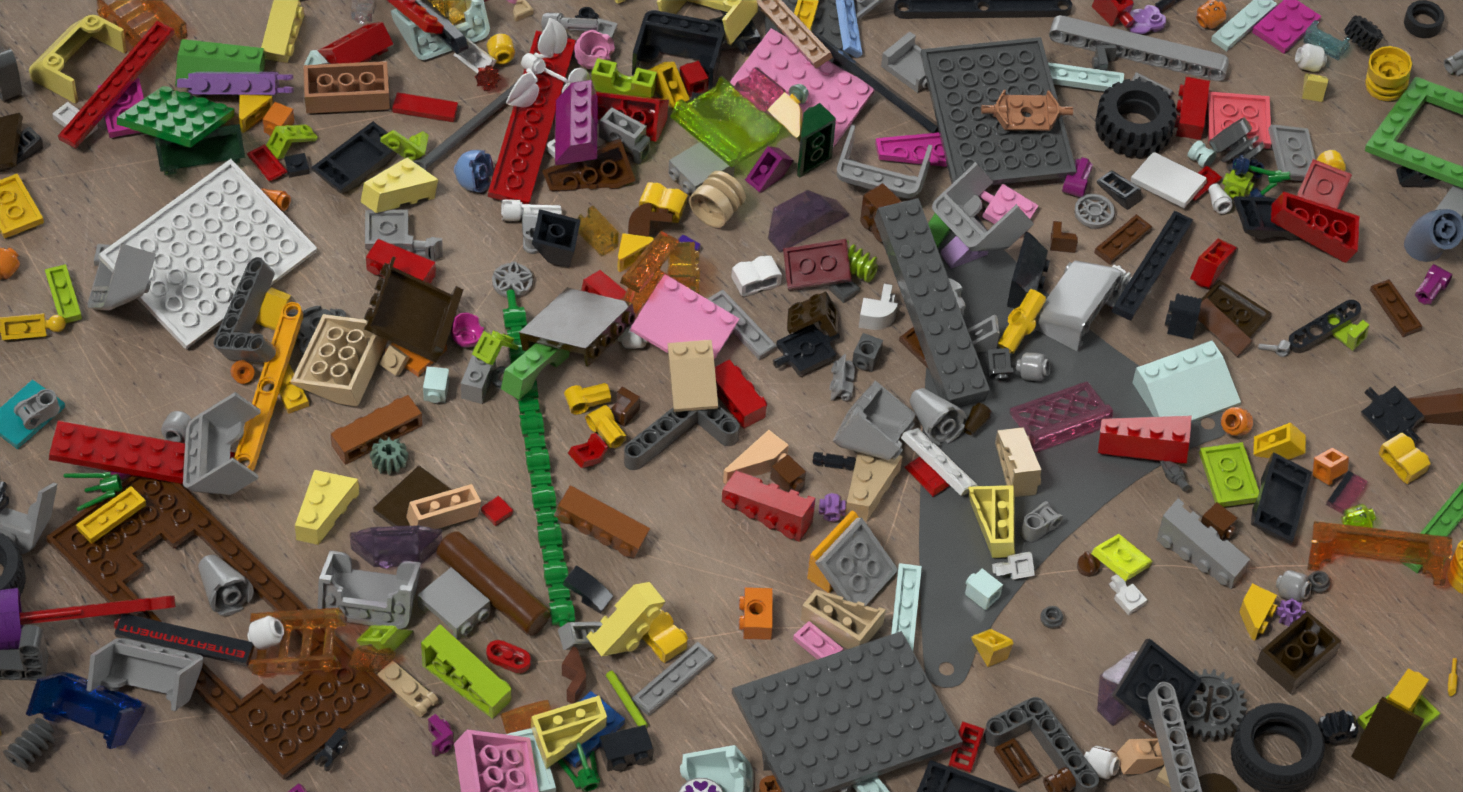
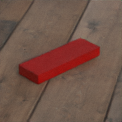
(425, 107)

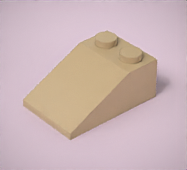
(692, 375)

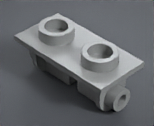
(842, 371)

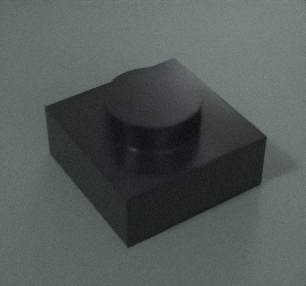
(296, 165)

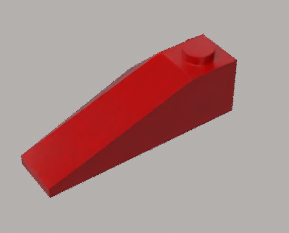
(643, 109)

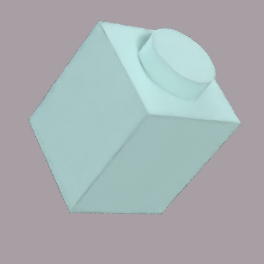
(436, 384)
(983, 589)

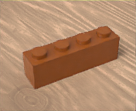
(389, 421)
(601, 522)

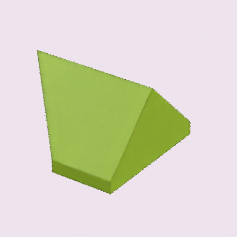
(383, 637)

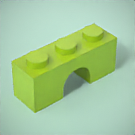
(608, 79)

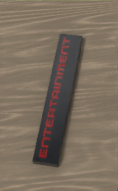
(185, 639)

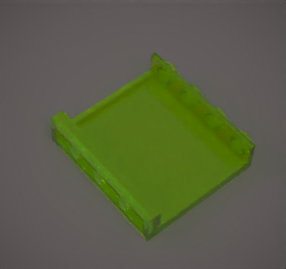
(727, 123)

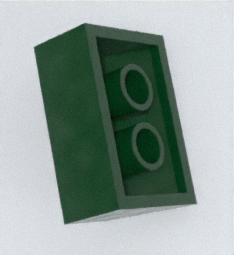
(815, 139)

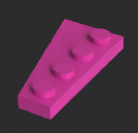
(911, 148)

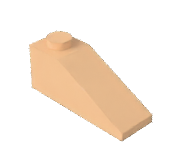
(758, 456)

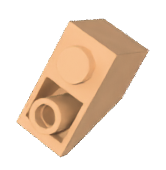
(1140, 756)

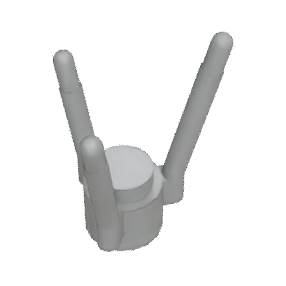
(1454, 63)

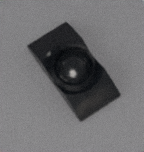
(355, 159)
(1256, 218)
(1281, 498)
(947, 779)

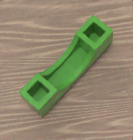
(523, 372)

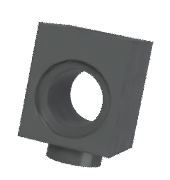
(867, 352)

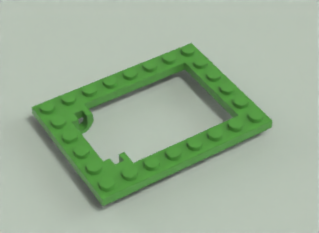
(1384, 140)

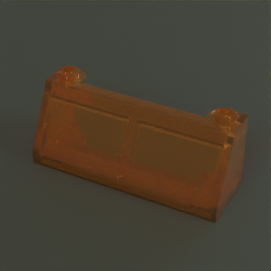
(1428, 550)

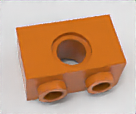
(759, 625)

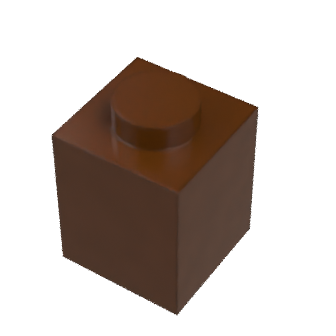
(788, 474)
(1220, 520)

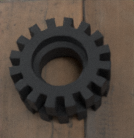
(1363, 33)

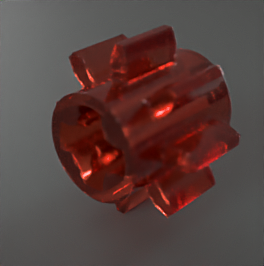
(488, 77)

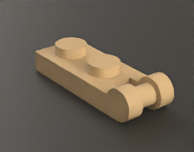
(407, 689)

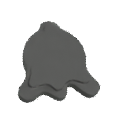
(310, 322)

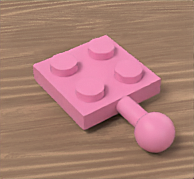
(1003, 202)

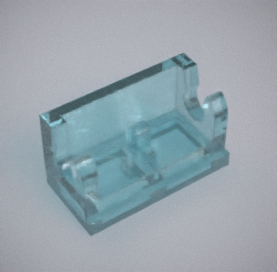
(1331, 45)

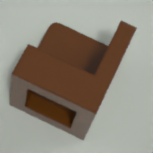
(1062, 241)
(626, 406)

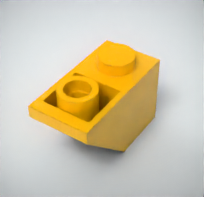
(1256, 608)

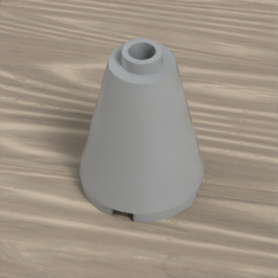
(937, 416)
(224, 586)

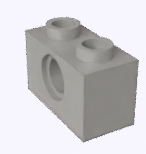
(618, 125)
(476, 380)

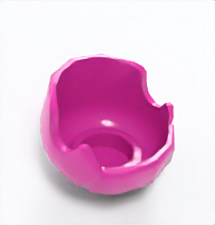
(466, 330)

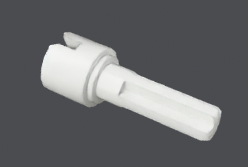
(514, 209)

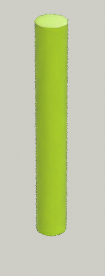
(626, 699)

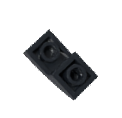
(591, 590)

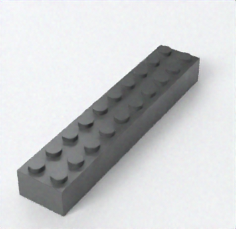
(931, 303)

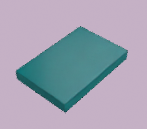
(12, 426)

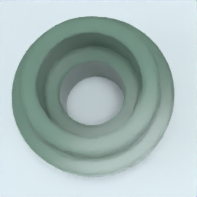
(799, 92)

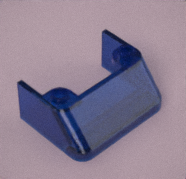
(101, 709)

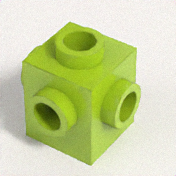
(1238, 185)

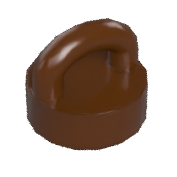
(1088, 564)

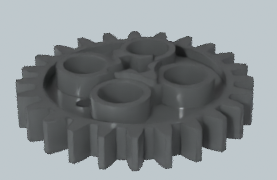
(1230, 708)

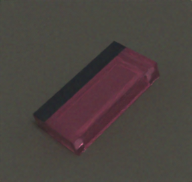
(1346, 492)

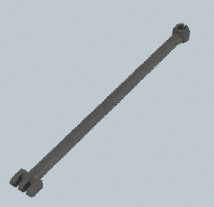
(467, 128)

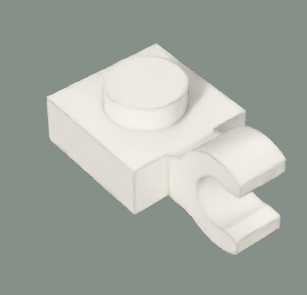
(1018, 566)
(1128, 597)

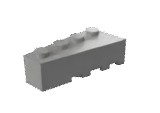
(1201, 545)

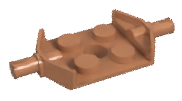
(1043, 111)

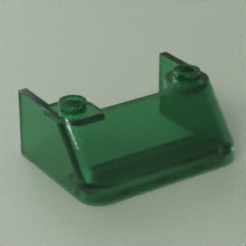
(218, 146)

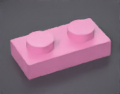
(816, 641)

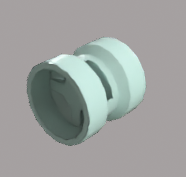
(1202, 154)

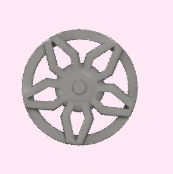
(1094, 211)
(512, 280)

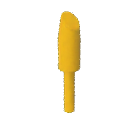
(1452, 678)

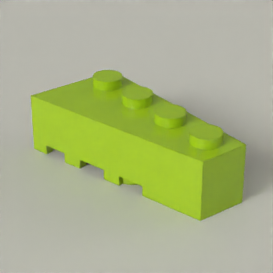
(464, 672)

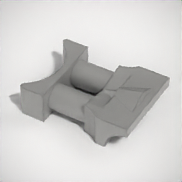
(431, 248)

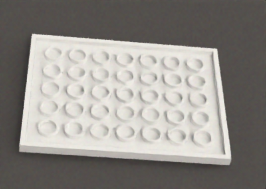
(205, 246)

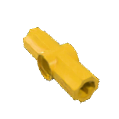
(1022, 321)

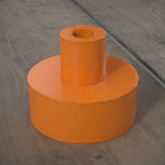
(242, 371)

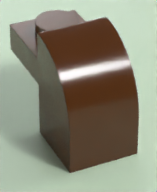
(641, 219)

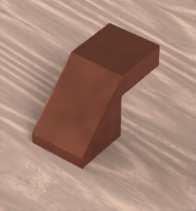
(573, 669)

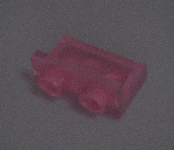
(759, 89)

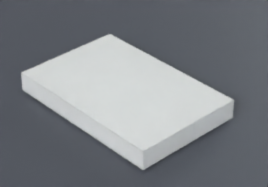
(1168, 180)

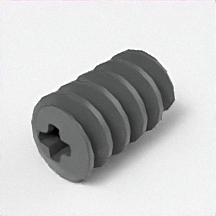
(30, 743)

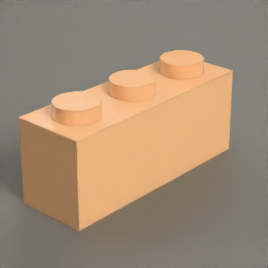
(445, 508)

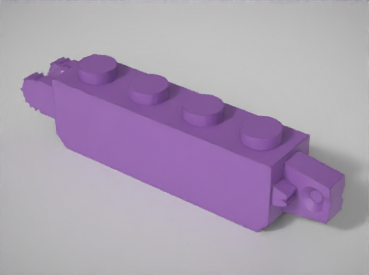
(235, 83)

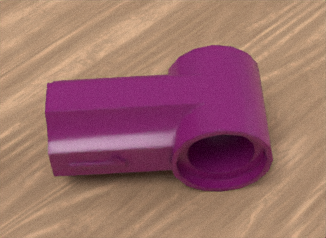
(1077, 183)
(1435, 281)

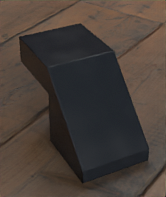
(1410, 177)

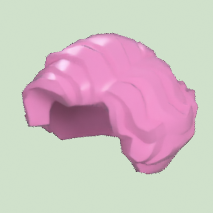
(593, 46)

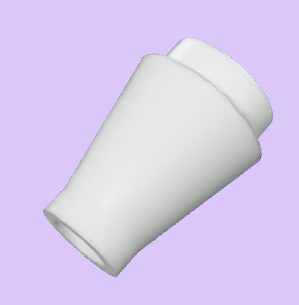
(1220, 199)

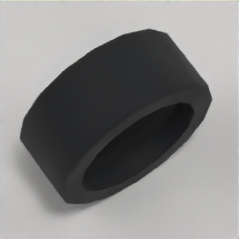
(1427, 8)

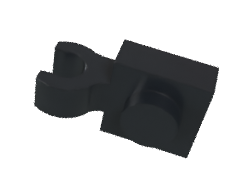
(334, 746)

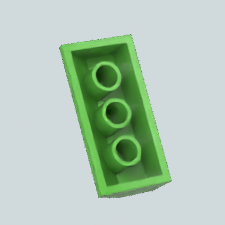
(217, 57)

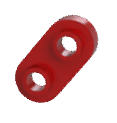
(510, 655)

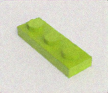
(63, 293)

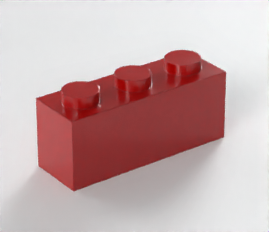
(1192, 108)
(405, 261)
(739, 395)

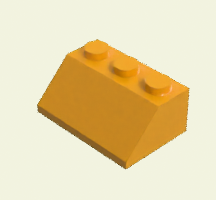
(814, 572)

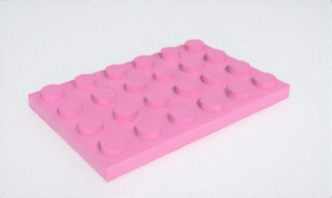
(828, 84)

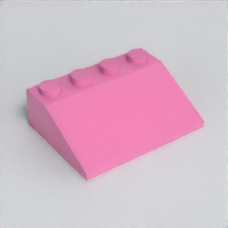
(682, 315)
(495, 763)

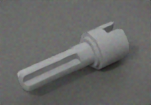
(570, 23)

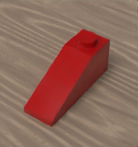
(1212, 263)

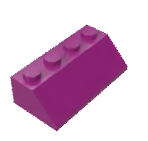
(576, 123)

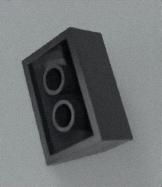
(1028, 270)

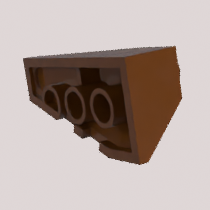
(607, 171)
(1441, 407)

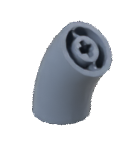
(1434, 234)

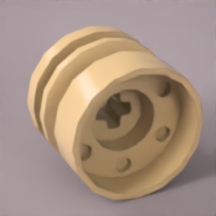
(717, 199)

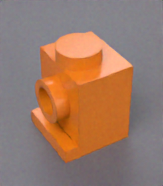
(1330, 465)

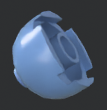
(474, 170)

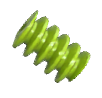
(861, 264)

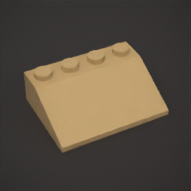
(339, 360)

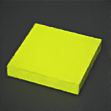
(1122, 557)

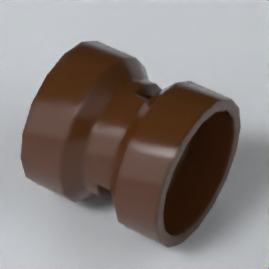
(1060, 782)

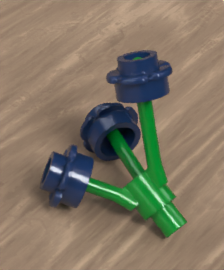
(1243, 165)

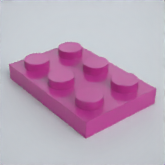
(1285, 24)
(127, 100)

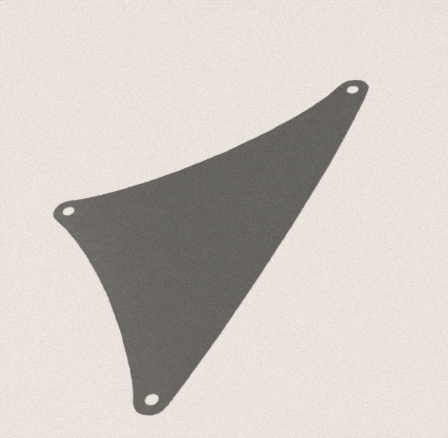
(1072, 473)

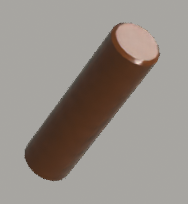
(494, 583)

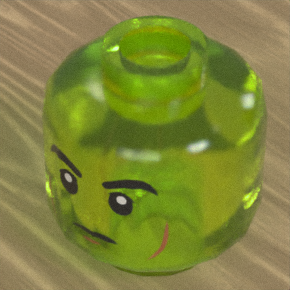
(1358, 516)

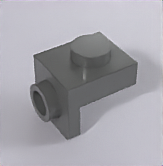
(1103, 55)
(999, 363)

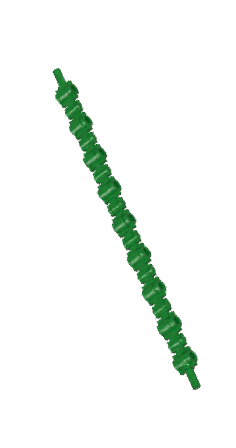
(543, 495)

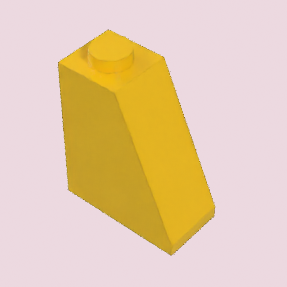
(1409, 689)

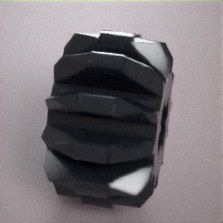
(1338, 727)

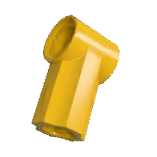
(580, 398)
(603, 422)

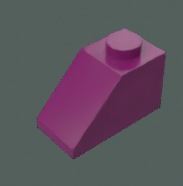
(769, 168)

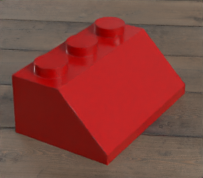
(358, 45)

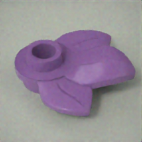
(1147, 20)

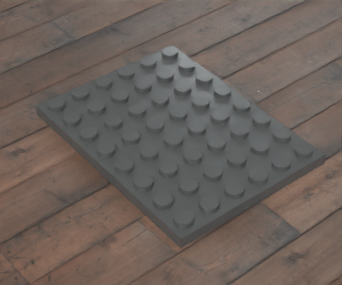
(976, 75)
(846, 717)

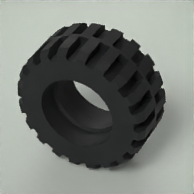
(1131, 137)

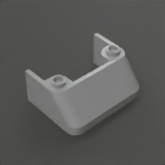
(871, 177)
(960, 205)
(126, 282)
(208, 448)
(27, 528)
(145, 667)

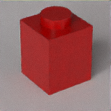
(694, 78)

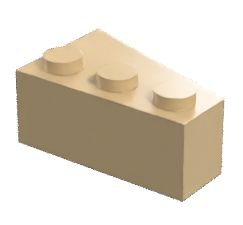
(1018, 461)
(869, 483)
(842, 620)

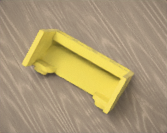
(738, 16)
(48, 66)

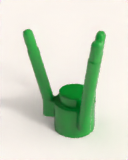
(109, 484)
(587, 778)

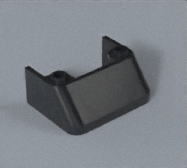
(679, 37)

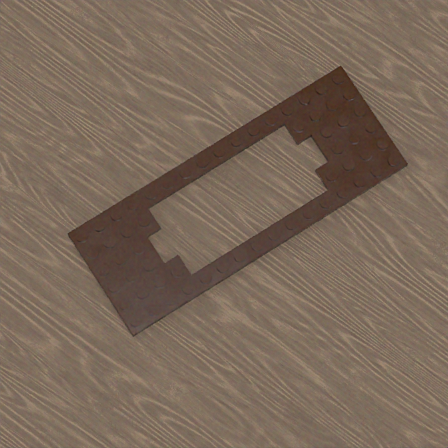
(279, 727)

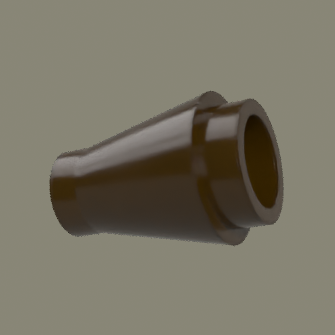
(977, 418)

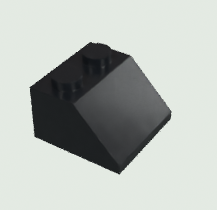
(556, 237)

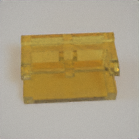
(598, 232)

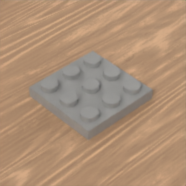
(856, 564)

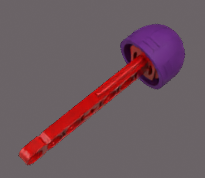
(13, 618)

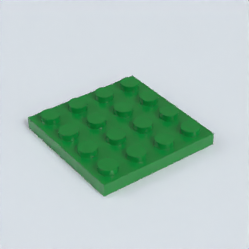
(175, 116)

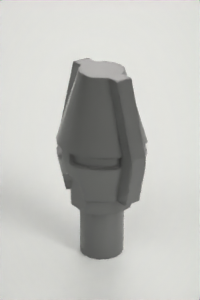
(1175, 474)

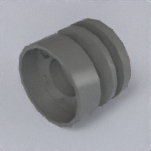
(1236, 143)

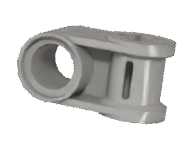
(528, 228)
(37, 408)
(1040, 522)

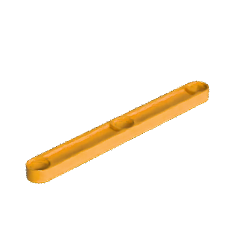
(272, 373)

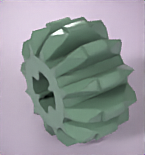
(389, 455)

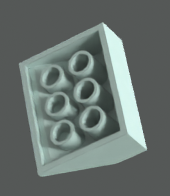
(1187, 384)

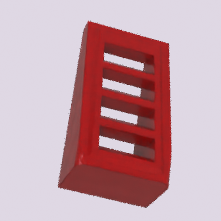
(973, 731)

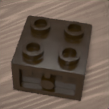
(815, 309)

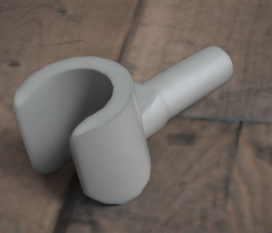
(1281, 350)

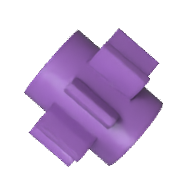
(832, 507)
(1289, 611)

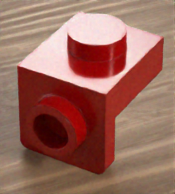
(590, 452)

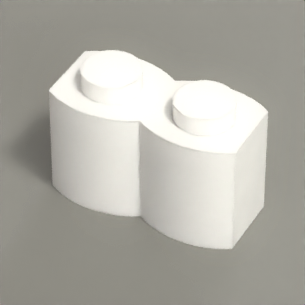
(756, 275)

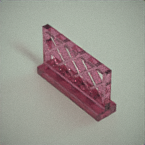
(1068, 427)

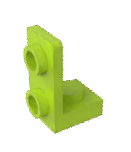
(285, 135)
(411, 148)
(1352, 334)
(491, 344)

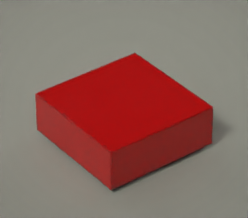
(497, 510)

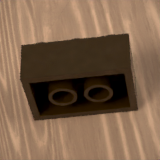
(1298, 652)

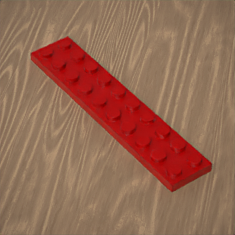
(529, 132)

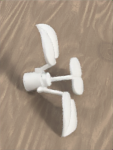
(551, 41)

